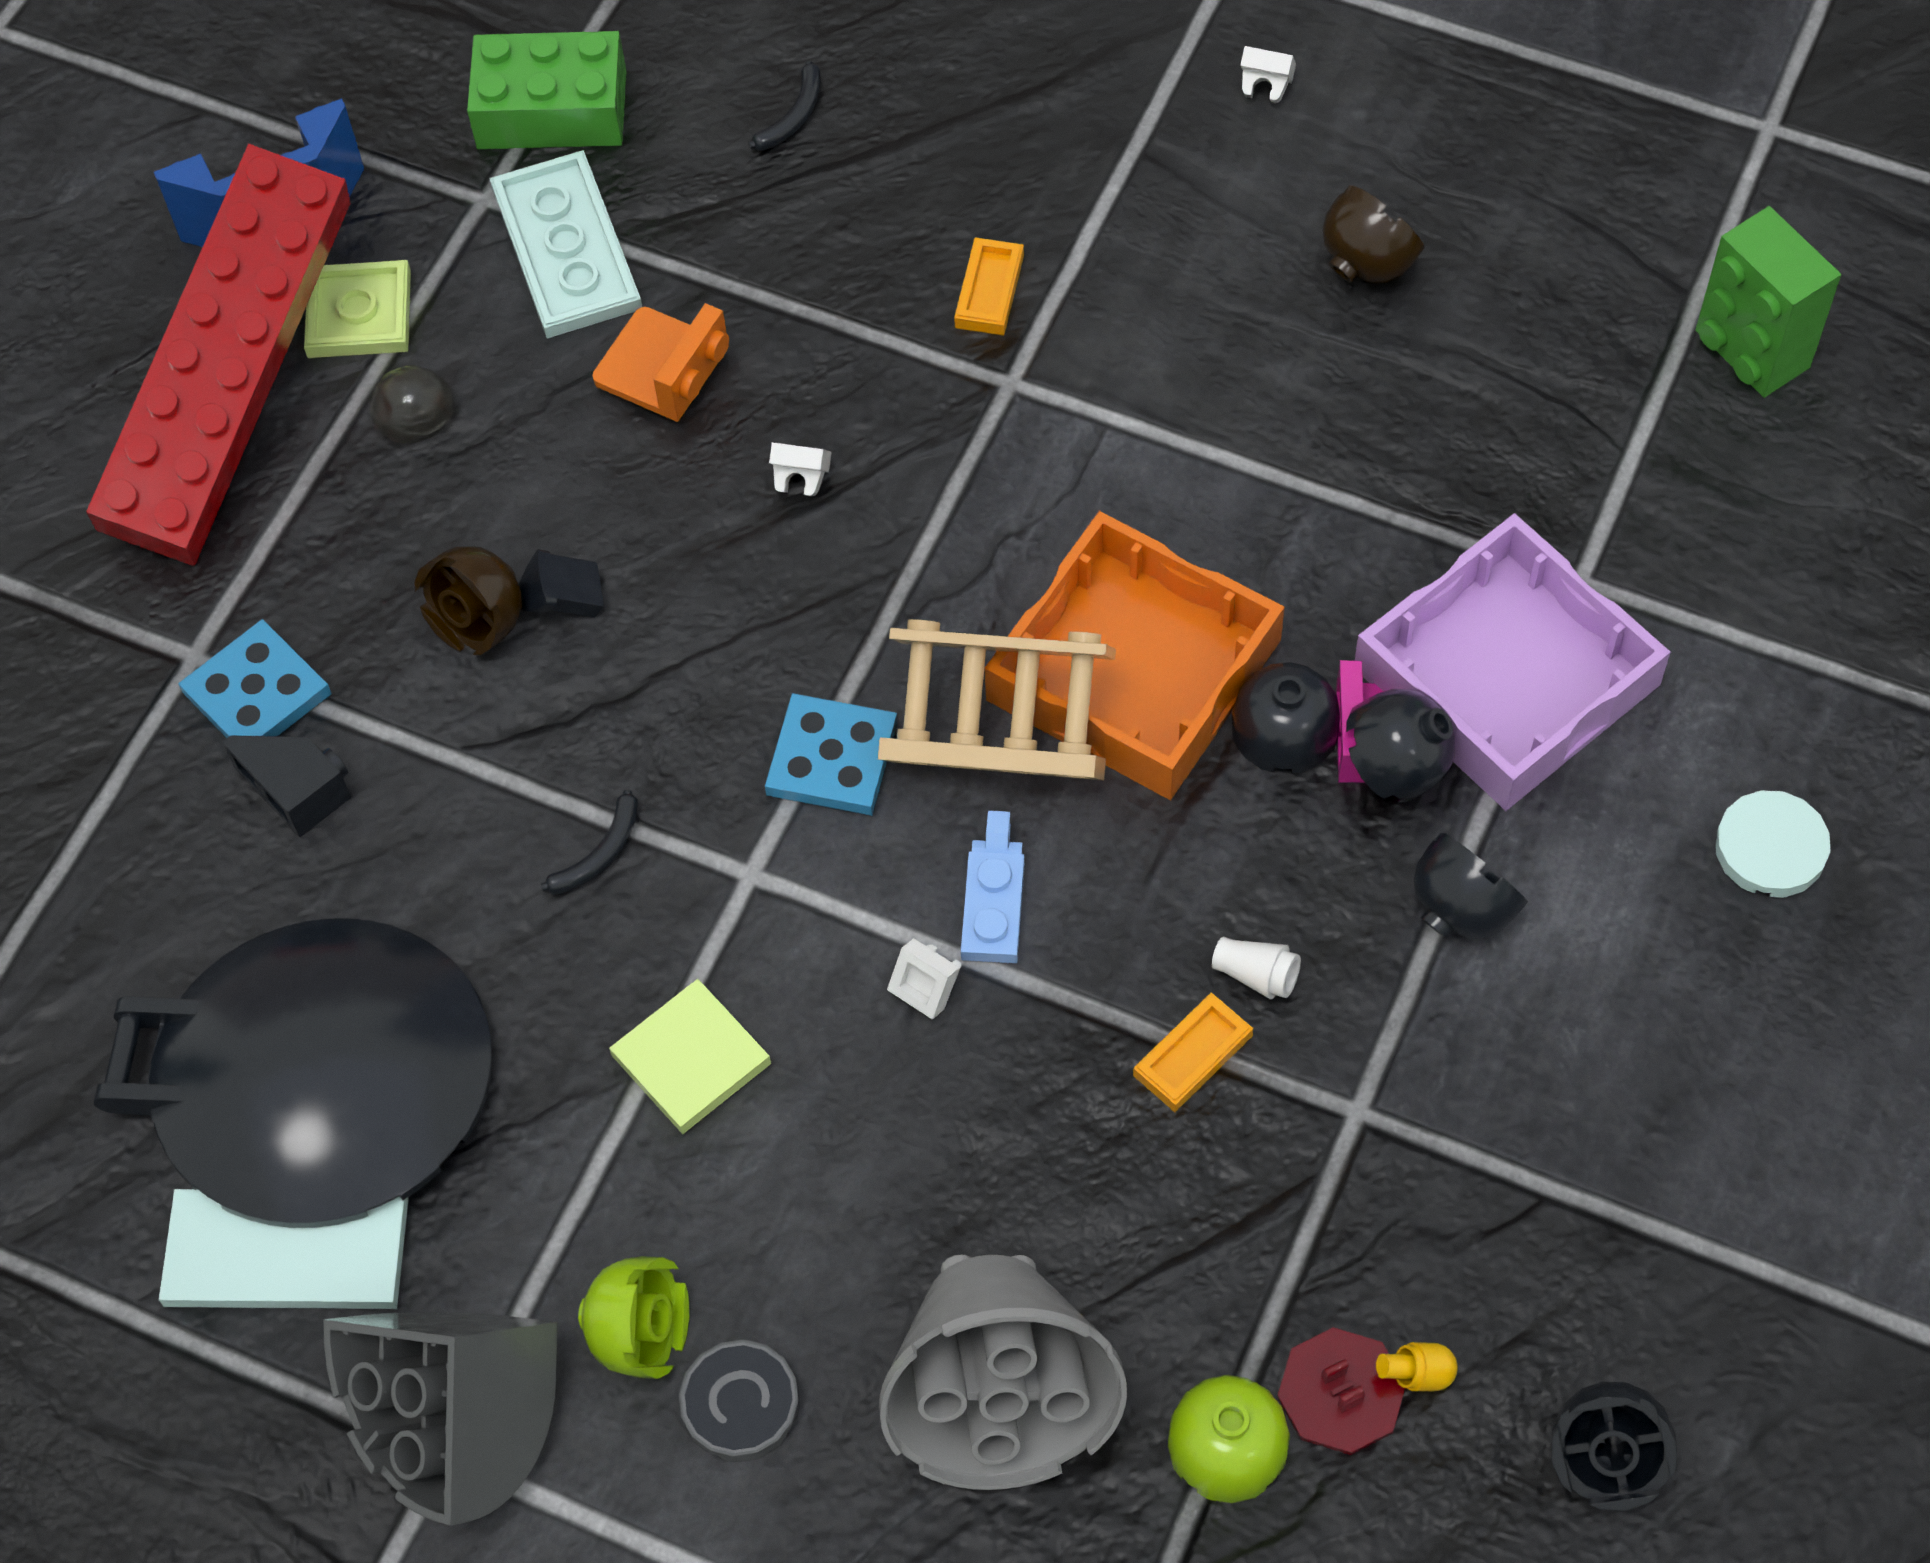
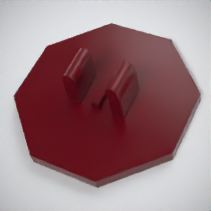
(1336, 1393)

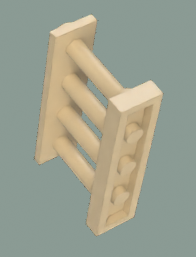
(1019, 750)

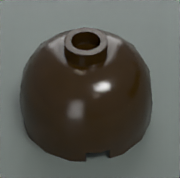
(1368, 240)
(469, 598)

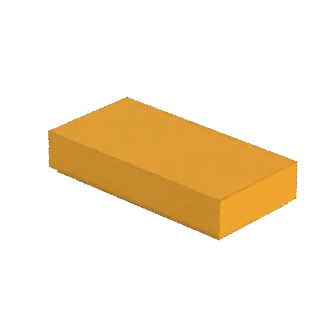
(989, 286)
(1193, 1052)

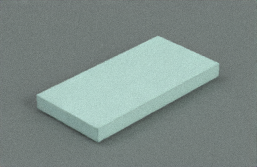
(565, 244)
(249, 1264)

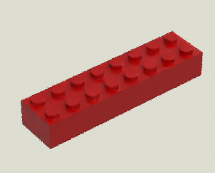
(219, 355)

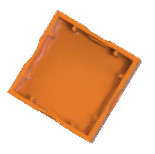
(1179, 643)

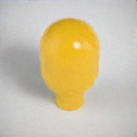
(1419, 1366)

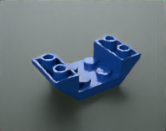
(196, 199)

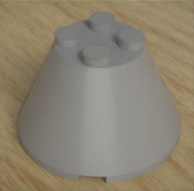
(999, 1379)

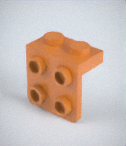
(663, 360)

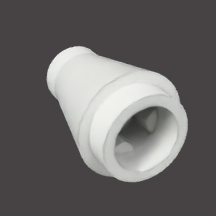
(1261, 966)

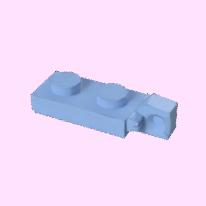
(993, 895)

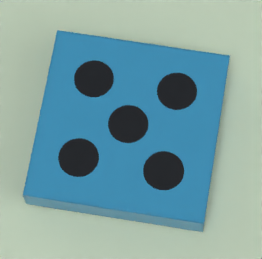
(255, 685)
(830, 754)

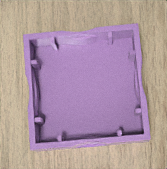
(1515, 658)

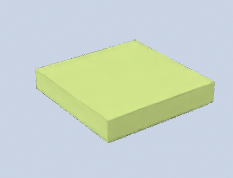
(359, 310)
(690, 1056)

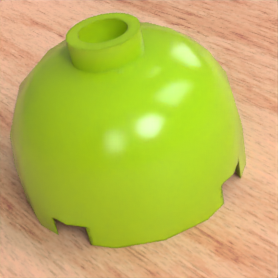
(635, 1316)
(1228, 1438)

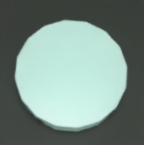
(1772, 843)

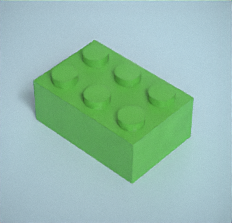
(547, 90)
(1767, 301)

